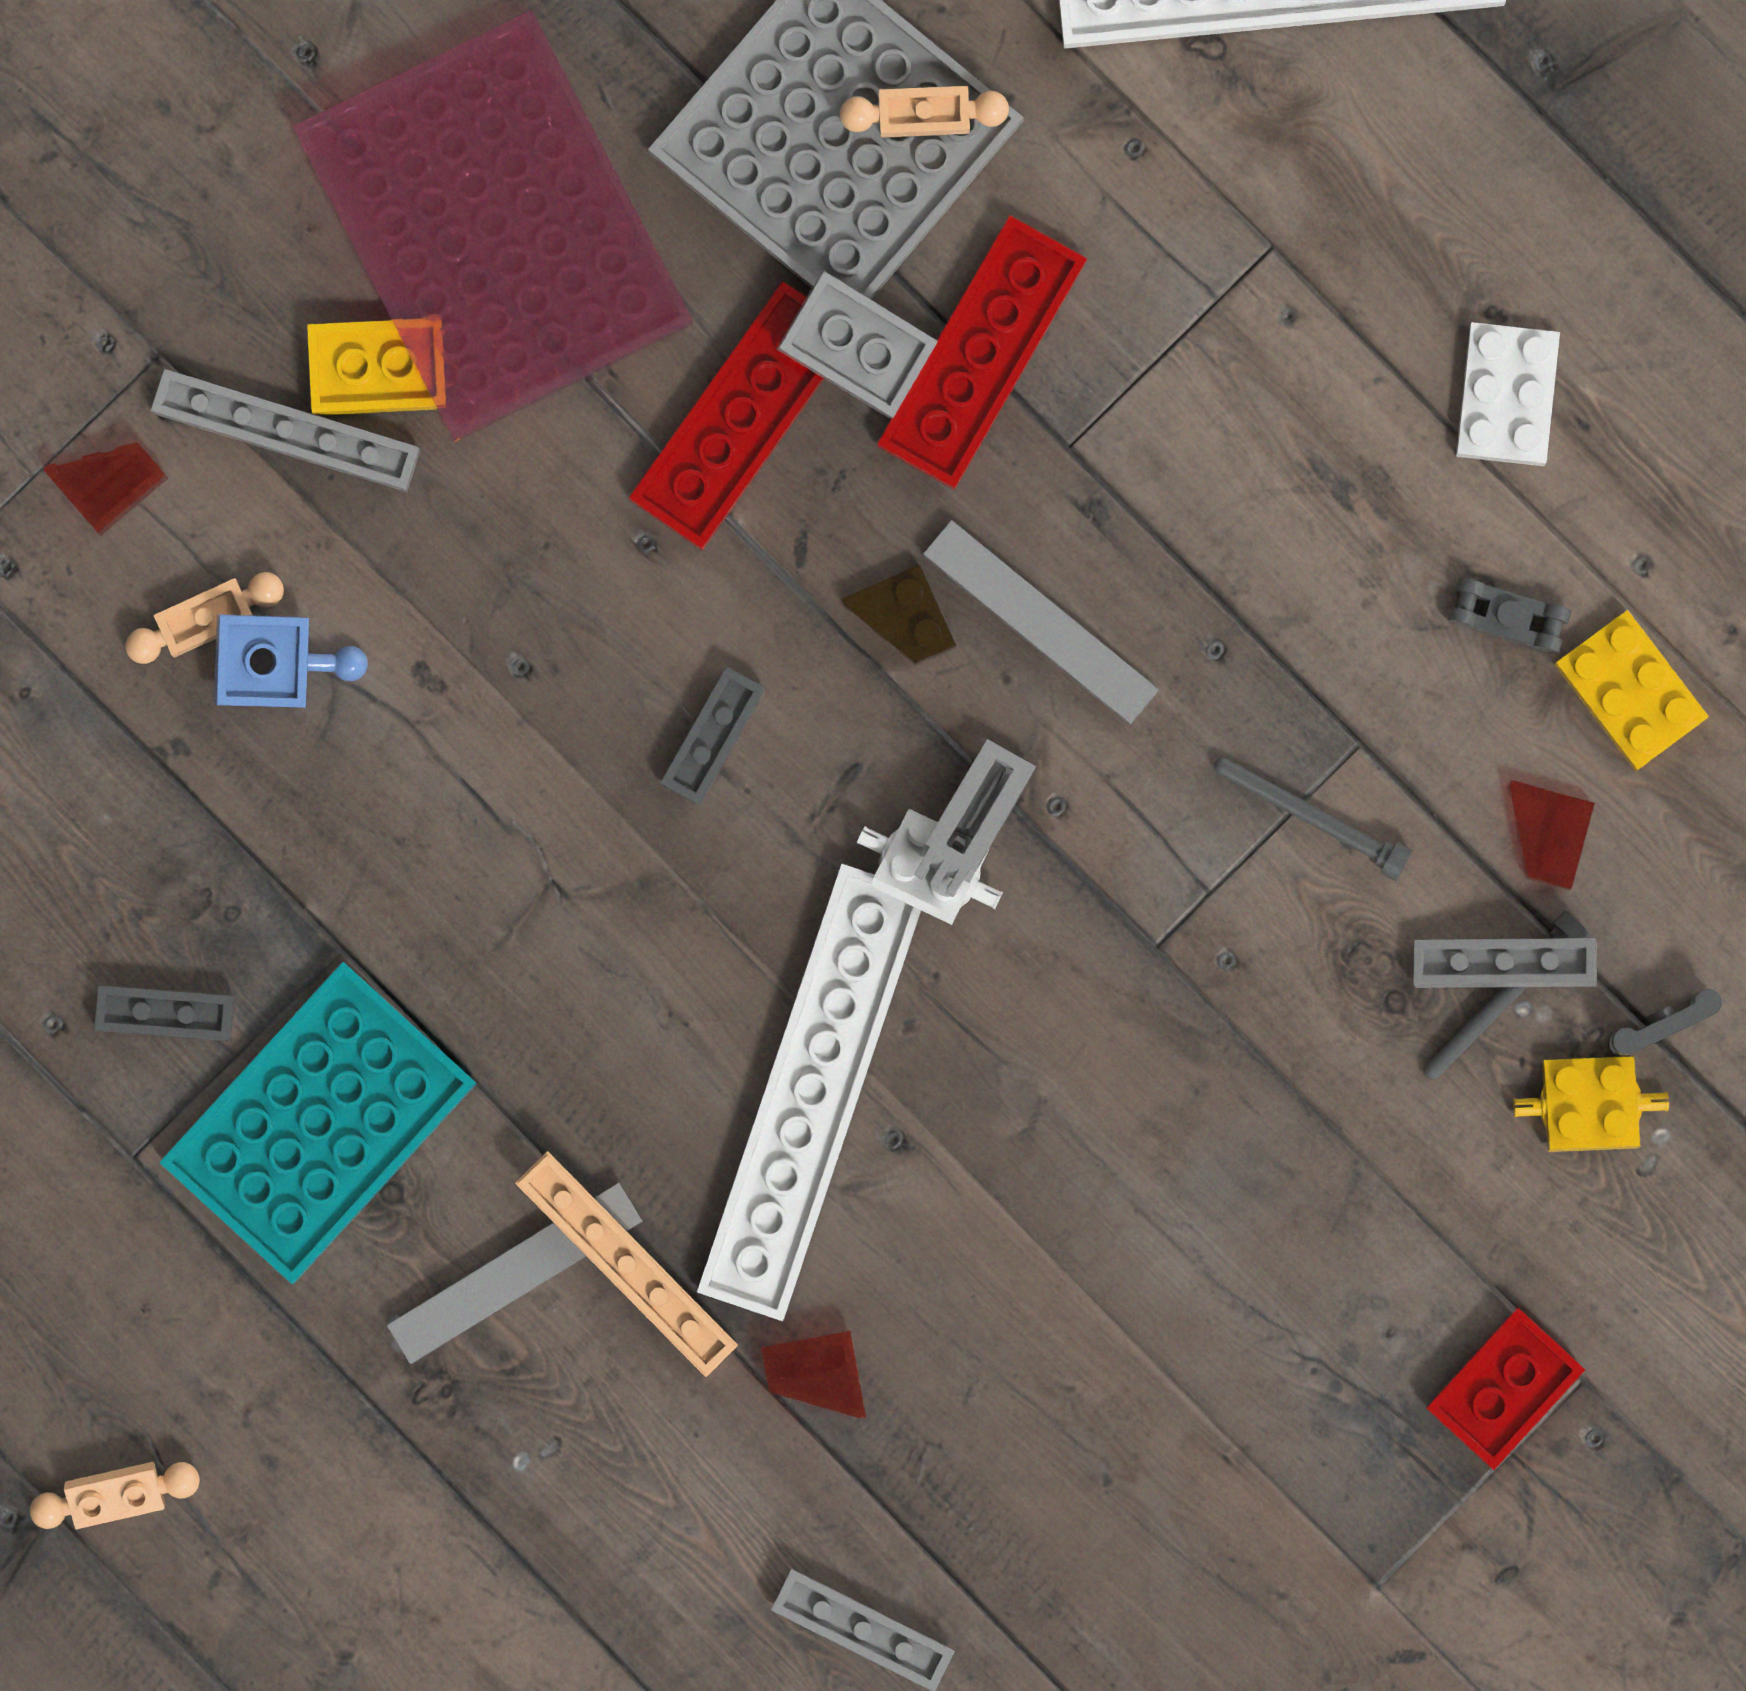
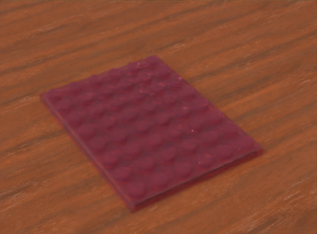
(493, 225)

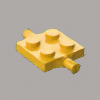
(1591, 1104)

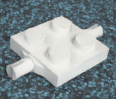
(901, 859)

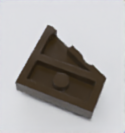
(904, 615)

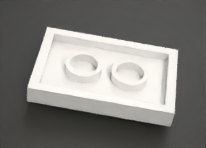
(1507, 394)

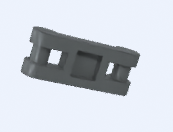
(1509, 616)
(1665, 1023)

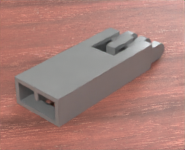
(978, 811)

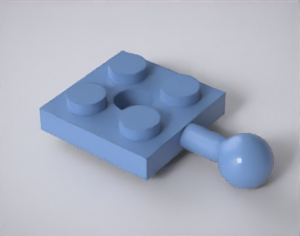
(287, 679)

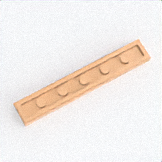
(626, 1263)

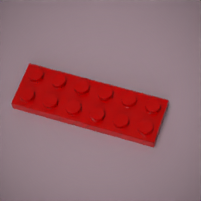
(982, 352)
(730, 429)

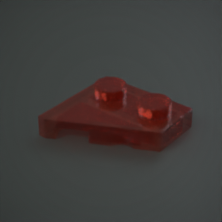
(107, 483)
(1550, 832)
(817, 1372)

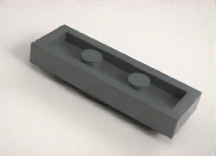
(713, 736)
(164, 1013)

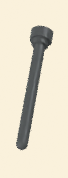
(1388, 857)
(1564, 927)

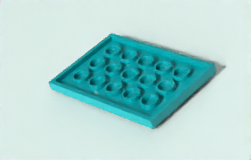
(318, 1123)

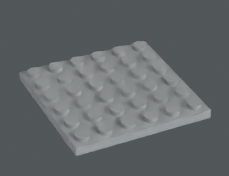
(785, 170)

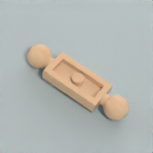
(924, 111)
(195, 620)
(114, 1495)

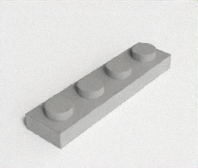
(1505, 963)
(862, 1630)

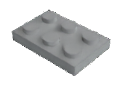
(857, 345)

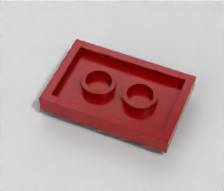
(1505, 1388)

